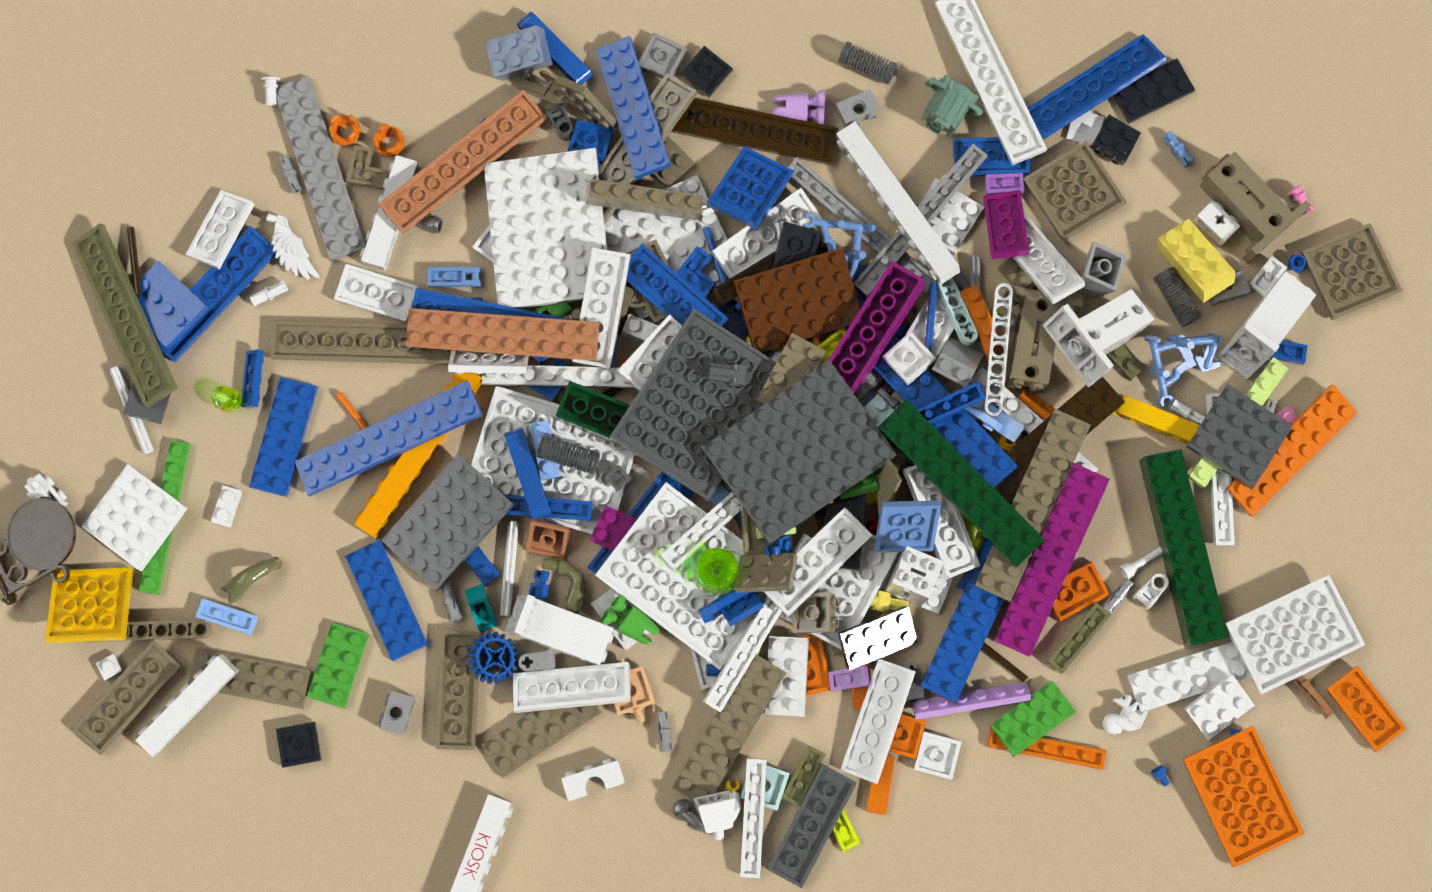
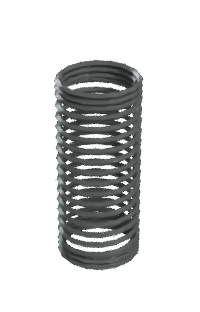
(888, 75)
(1165, 275)
(554, 452)

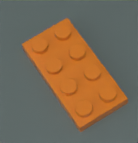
(1365, 709)

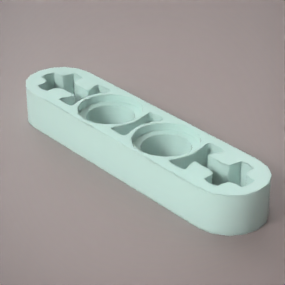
(957, 310)

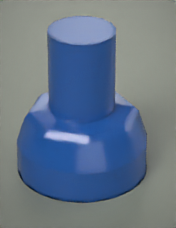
(1159, 773)

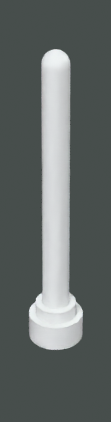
(1130, 569)

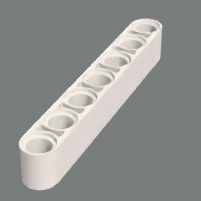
(1002, 341)

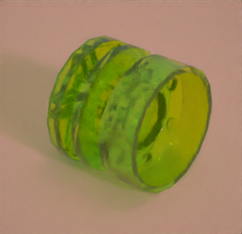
(717, 559)

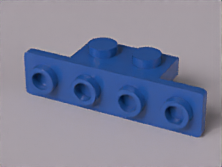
(732, 606)

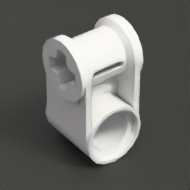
(1149, 593)

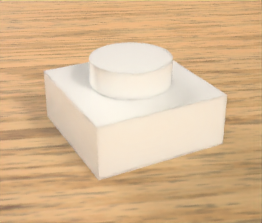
(109, 667)

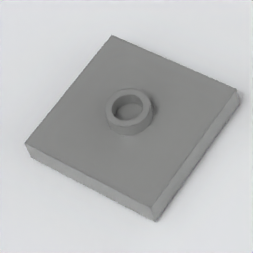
(661, 56)

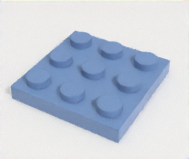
(906, 525)

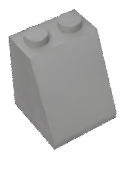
(1101, 271)
(957, 362)

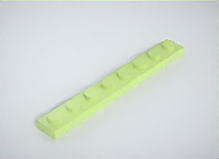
(1258, 392)

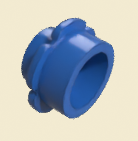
(1301, 263)

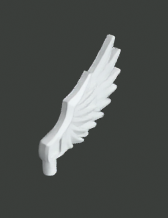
(290, 248)

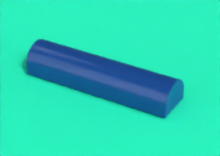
(952, 403)

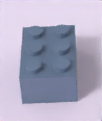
(518, 53)

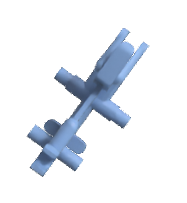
(855, 255)
(1184, 345)

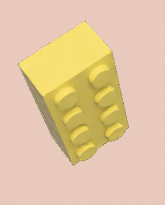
(1196, 260)

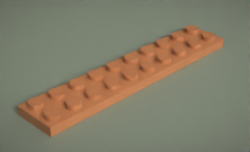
(462, 162)
(502, 334)

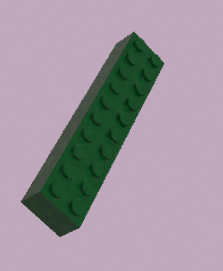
(593, 412)
(960, 483)
(1183, 548)

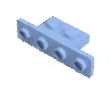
(1002, 423)

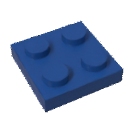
(591, 135)

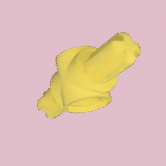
(883, 602)

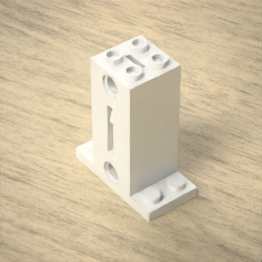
(1267, 325)
(1097, 333)
(917, 580)
(559, 629)

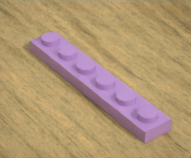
(972, 700)

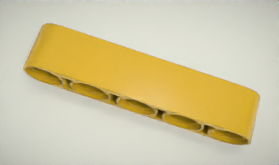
(1156, 419)

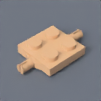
(640, 694)

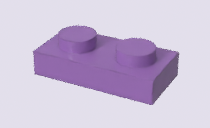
(1003, 183)
(849, 679)

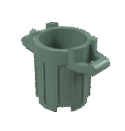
(949, 105)

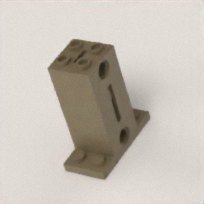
(1250, 201)
(1032, 345)

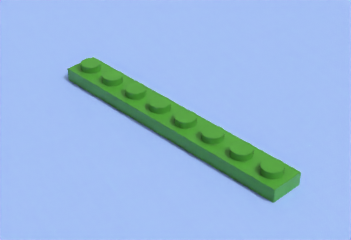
(172, 484)

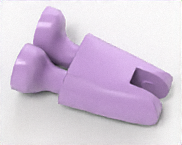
(798, 104)

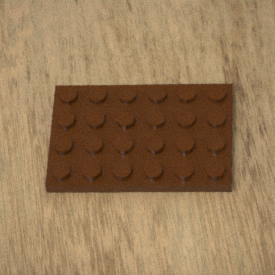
(797, 299)

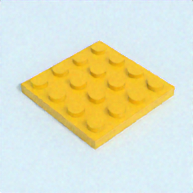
(90, 605)

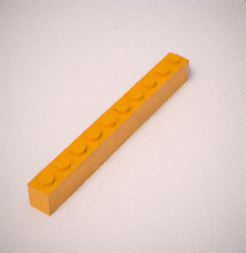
(404, 474)

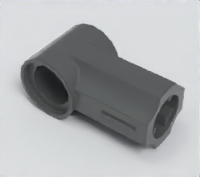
(733, 375)

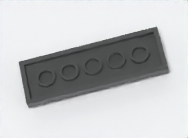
(812, 826)

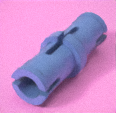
(1178, 148)

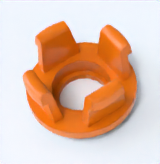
(339, 121)
(383, 132)

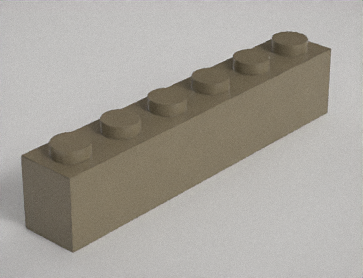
(643, 199)

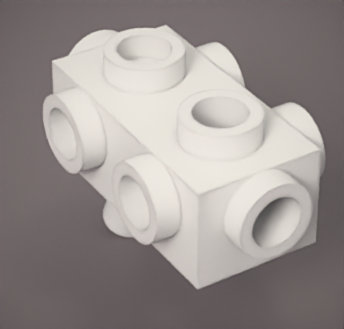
(42, 487)

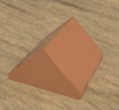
(548, 539)

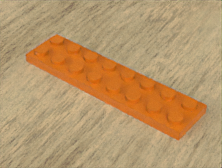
(1305, 439)

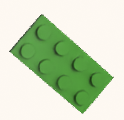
(338, 665)
(1032, 719)

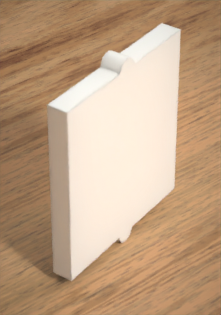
(1085, 128)

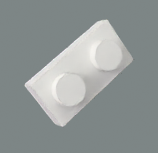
(1267, 276)
(226, 506)

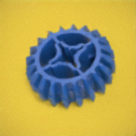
(487, 652)

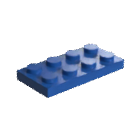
(997, 159)

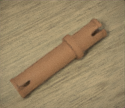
(1314, 697)

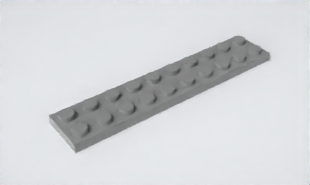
(320, 169)

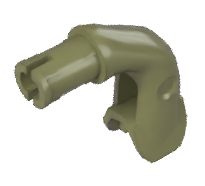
(245, 578)
(575, 599)

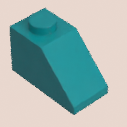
(481, 607)

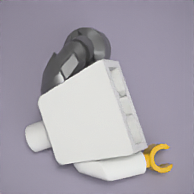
(714, 811)

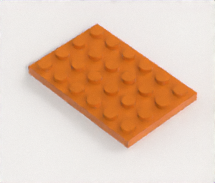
(1242, 796)

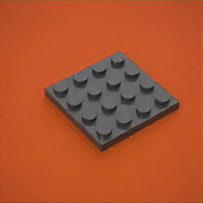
(1239, 436)

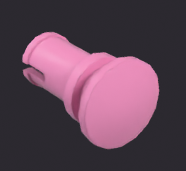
(1299, 196)

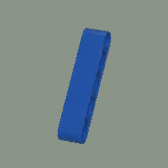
(560, 54)
(527, 473)

